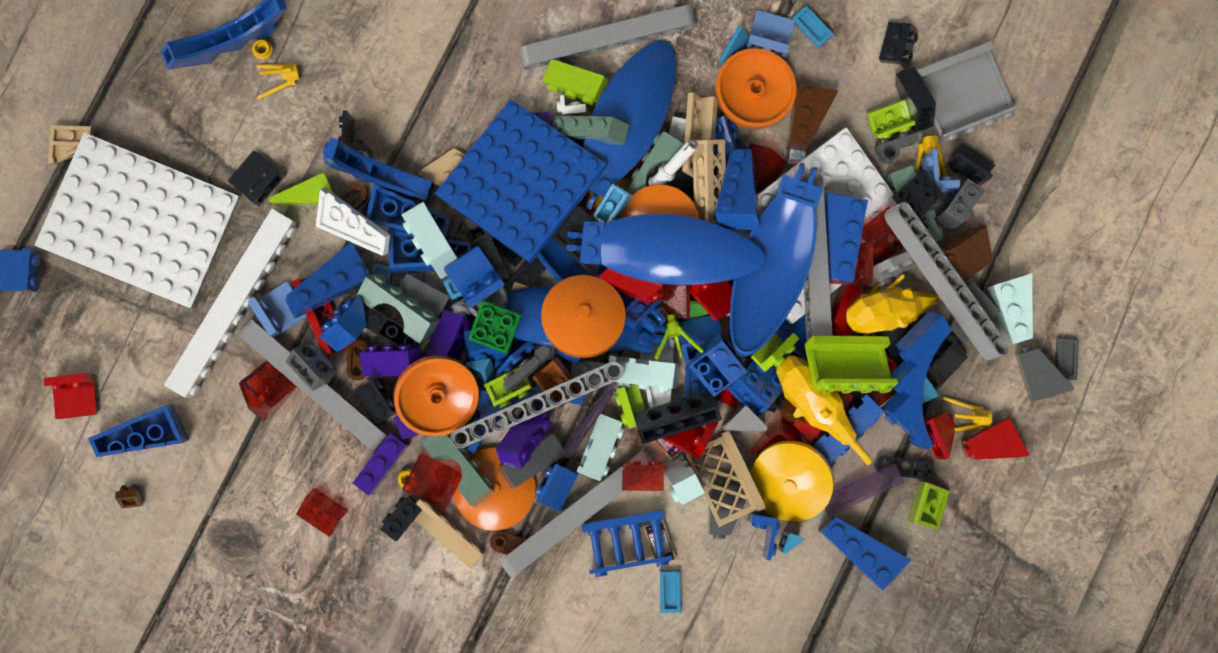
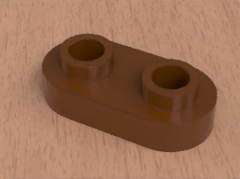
(349, 195)
(354, 360)
(510, 542)

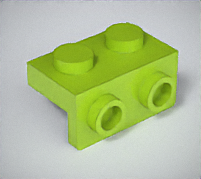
(890, 119)
(773, 351)
(500, 396)
(631, 402)

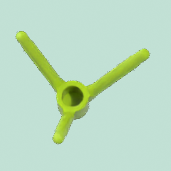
(674, 330)

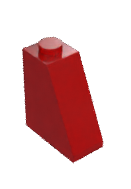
(638, 289)
(845, 298)
(995, 442)

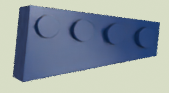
(738, 195)
(387, 209)
(844, 231)
(406, 258)
(332, 280)
(861, 415)
(147, 431)
(870, 556)

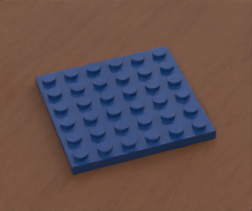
(521, 180)

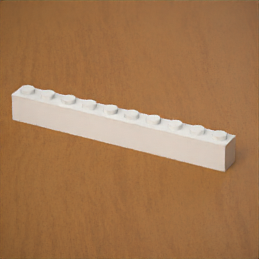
(230, 304)

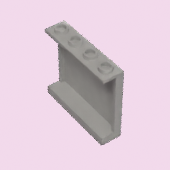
(967, 92)

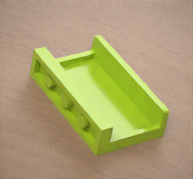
(849, 364)

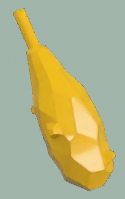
(888, 309)
(818, 408)

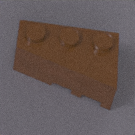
(807, 115)

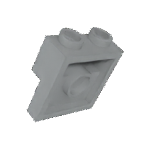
(891, 268)

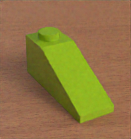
(304, 193)

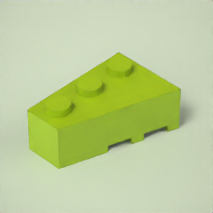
(574, 82)

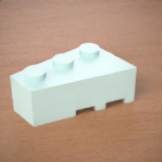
(428, 238)
(1015, 307)
(646, 373)
(600, 447)
(682, 480)

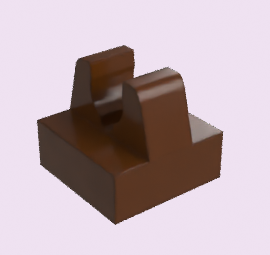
(129, 498)

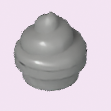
(461, 307)

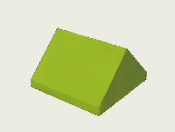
(928, 505)

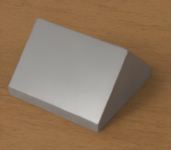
(744, 420)

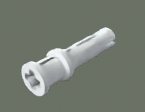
(667, 172)

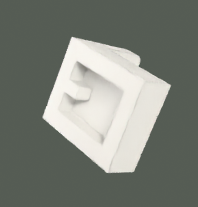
(573, 109)

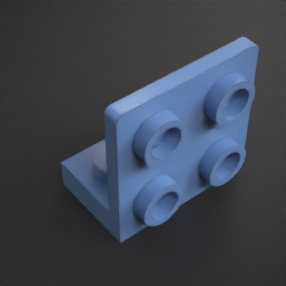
(771, 33)
(930, 166)
(274, 312)

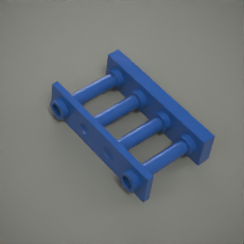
(613, 526)

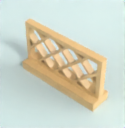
(741, 472)

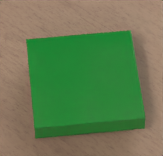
(495, 326)

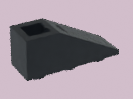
(388, 328)

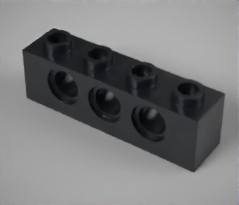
(677, 416)

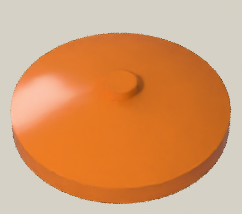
(755, 88)
(661, 200)
(583, 316)
(436, 395)
(505, 505)

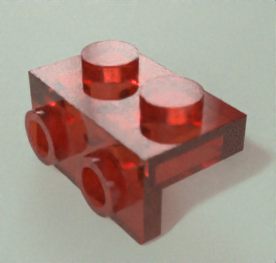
(321, 512)

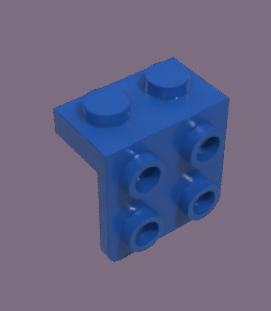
(19, 270)
(521, 350)

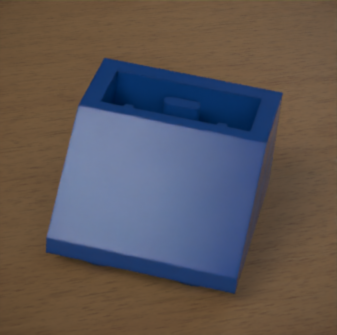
(345, 325)
(701, 331)
(477, 351)
(717, 365)
(556, 487)

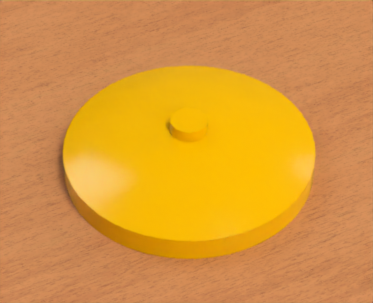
(793, 480)

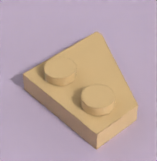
(64, 141)
(442, 167)

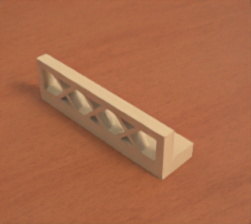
(704, 122)
(704, 177)
(448, 534)

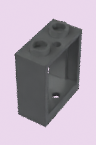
(960, 205)

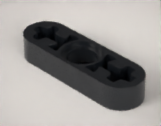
(920, 464)

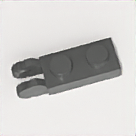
(527, 367)

